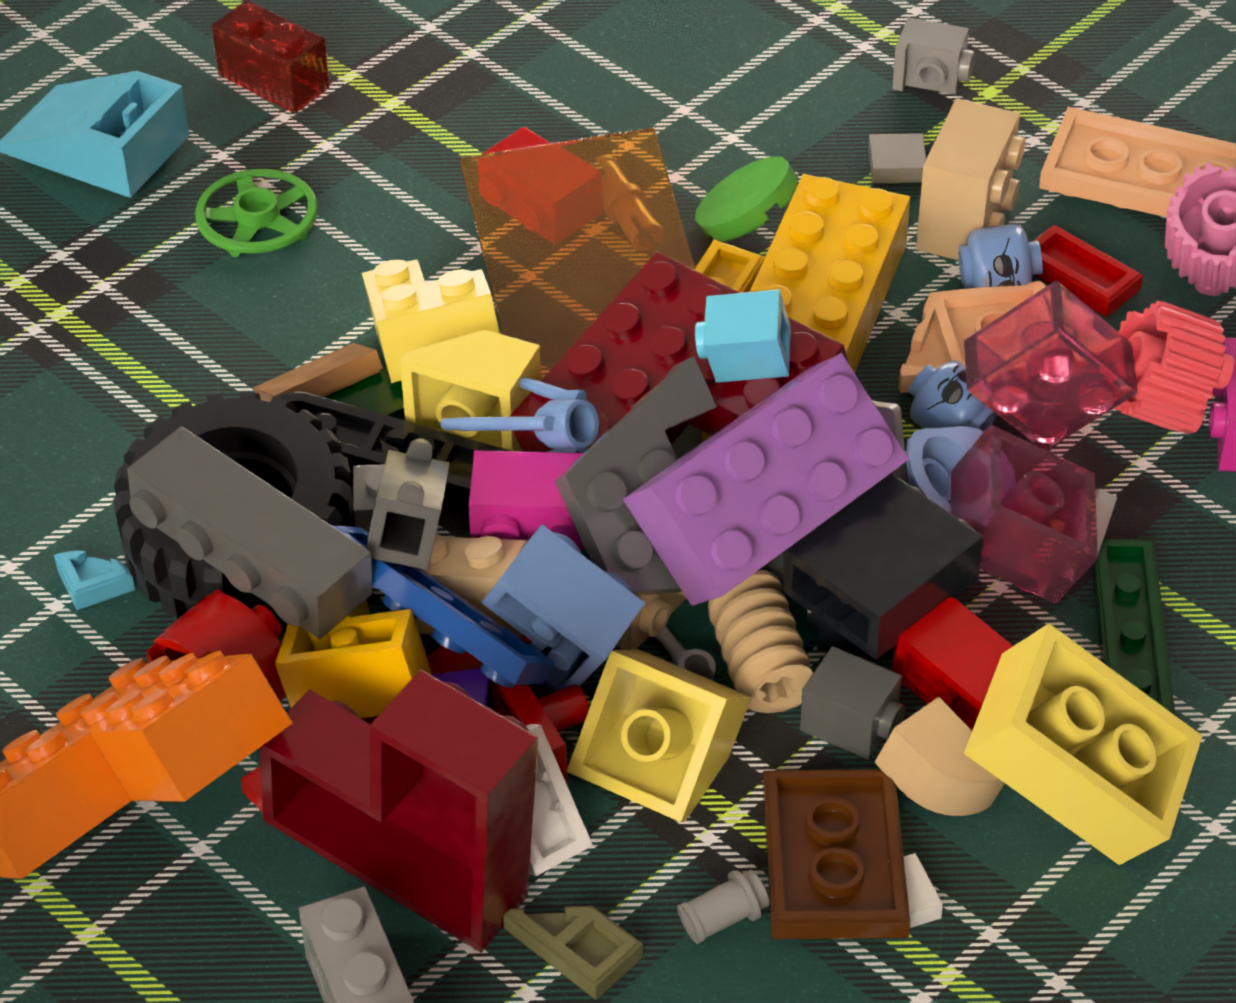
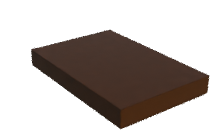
(834, 855)

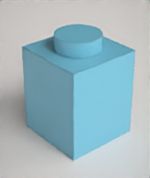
(745, 336)

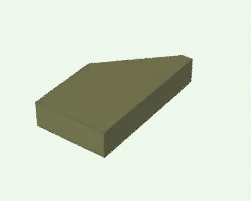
(578, 944)

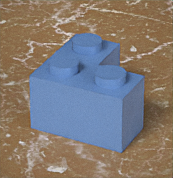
(563, 606)

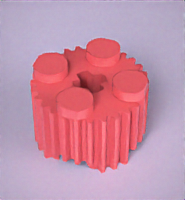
(1176, 365)

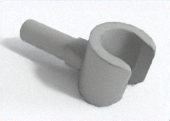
(691, 660)

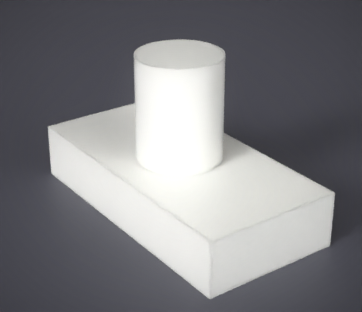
(557, 825)

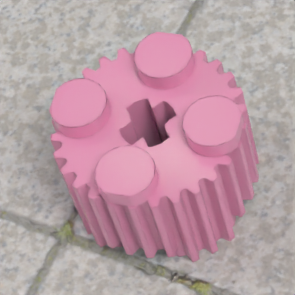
(1203, 229)

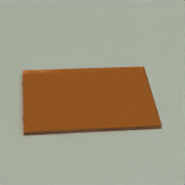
(570, 230)

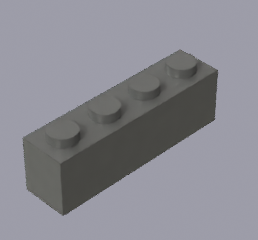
(250, 532)

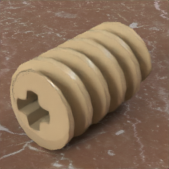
(761, 643)

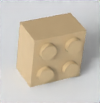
(968, 176)

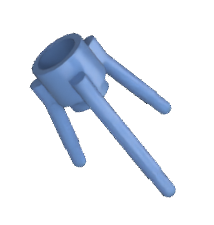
(564, 423)

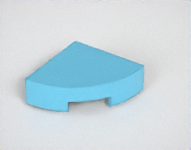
(91, 578)

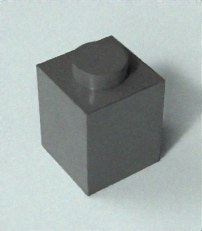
(851, 703)

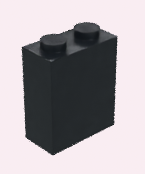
(882, 564)

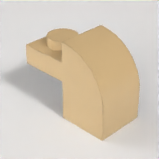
(930, 763)

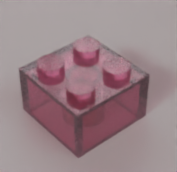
(1050, 366)
(1030, 510)

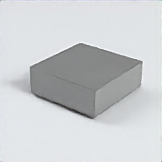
(896, 158)

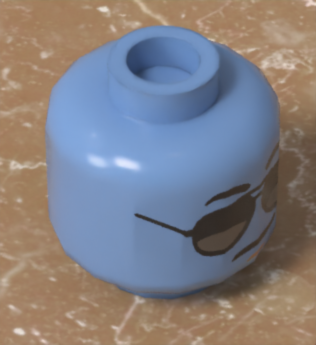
(999, 257)
(945, 401)

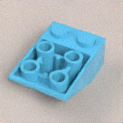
(103, 130)

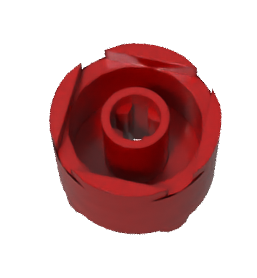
(224, 626)

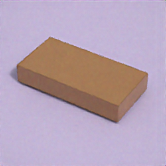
(325, 374)

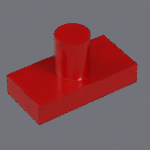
(553, 712)

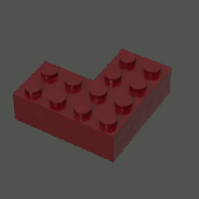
(648, 334)
(414, 804)

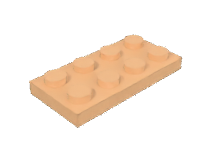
(1126, 160)

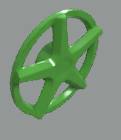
(255, 210)

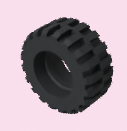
(265, 439)

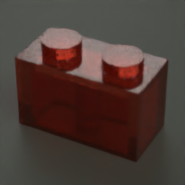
(271, 56)

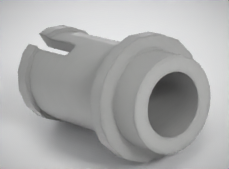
(724, 905)

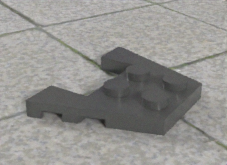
(622, 463)

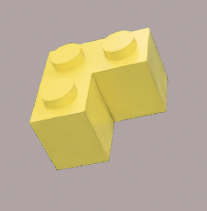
(421, 314)

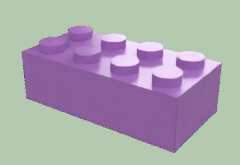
(766, 480)

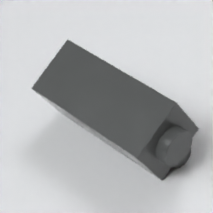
(408, 506)

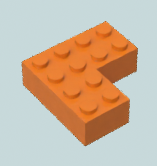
(146, 738)

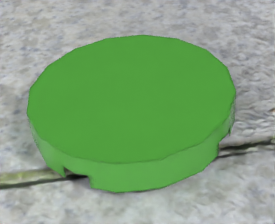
(742, 198)

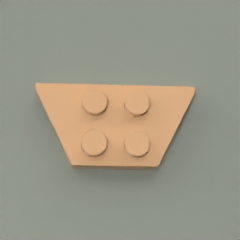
(952, 318)

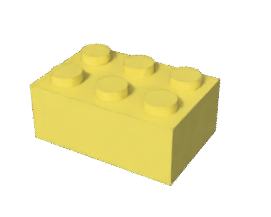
(1084, 745)

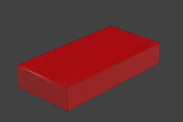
(1086, 271)

